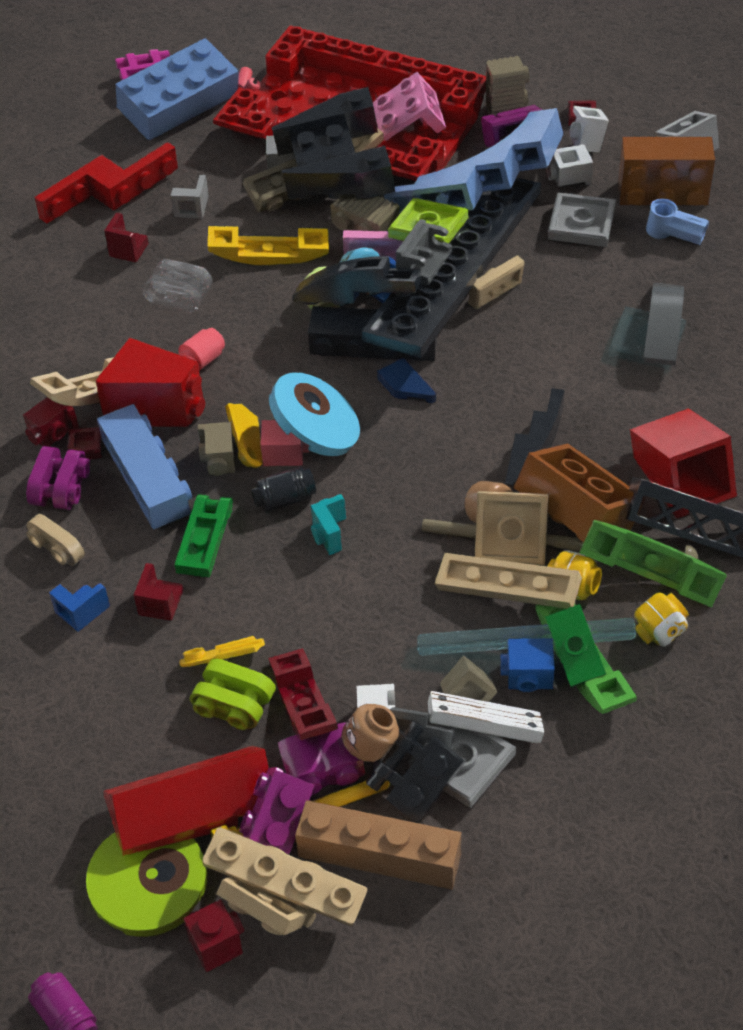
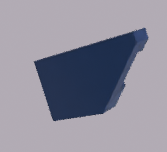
(405, 382)

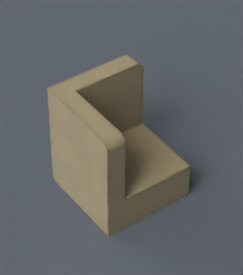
(468, 682)

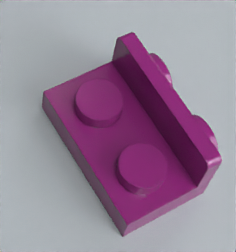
(276, 809)

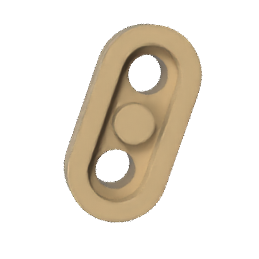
(58, 541)

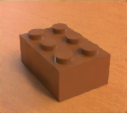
(666, 169)
(576, 489)

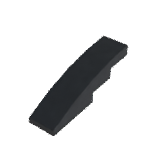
(540, 437)

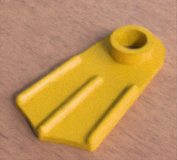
(246, 433)
(227, 650)

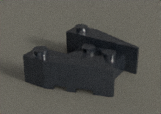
(326, 152)

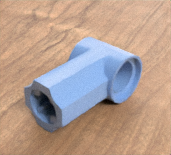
(667, 221)

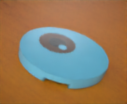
(314, 414)

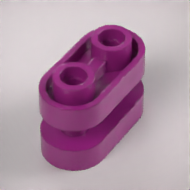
(57, 478)

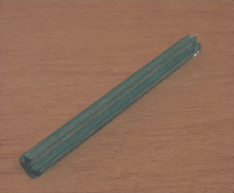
(498, 638)

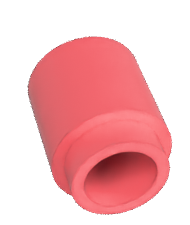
(203, 347)

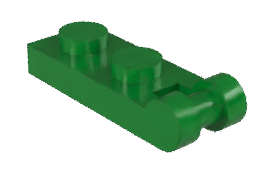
(203, 536)

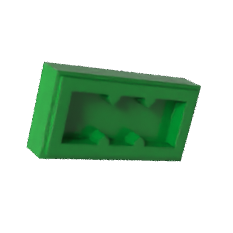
(575, 645)

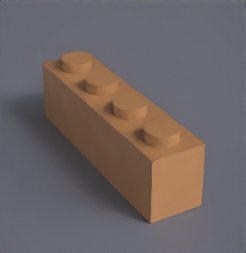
(379, 844)

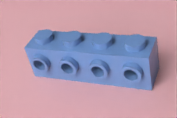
(144, 466)

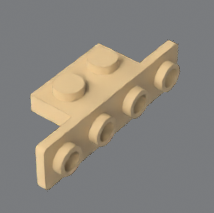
(285, 876)

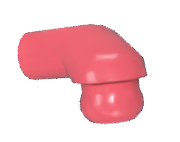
(246, 81)

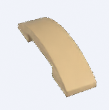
(70, 392)

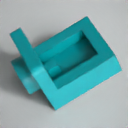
(324, 522)

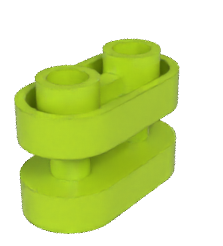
(232, 694)

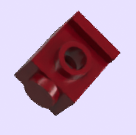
(49, 422)

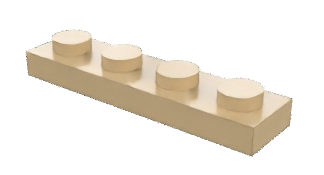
(508, 580)

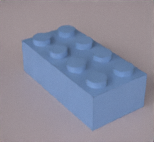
(176, 89)

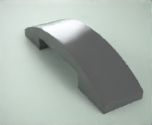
(664, 324)

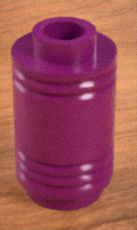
(60, 1004)

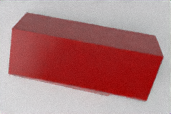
(185, 800)

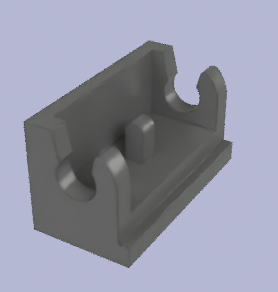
(423, 251)

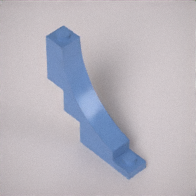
(494, 169)

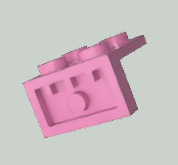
(407, 103)

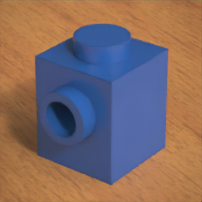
(528, 664)

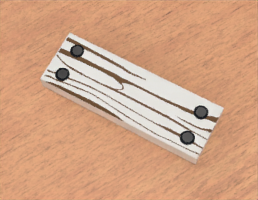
(485, 717)

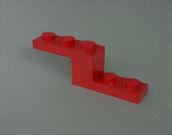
(106, 182)

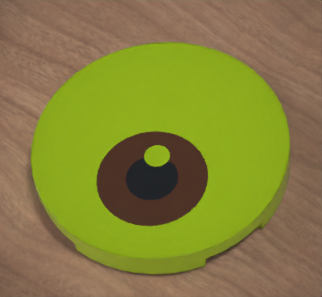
(146, 889)

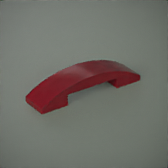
(301, 695)

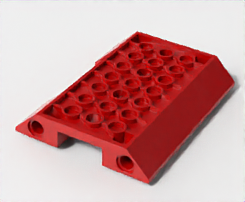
(314, 67)

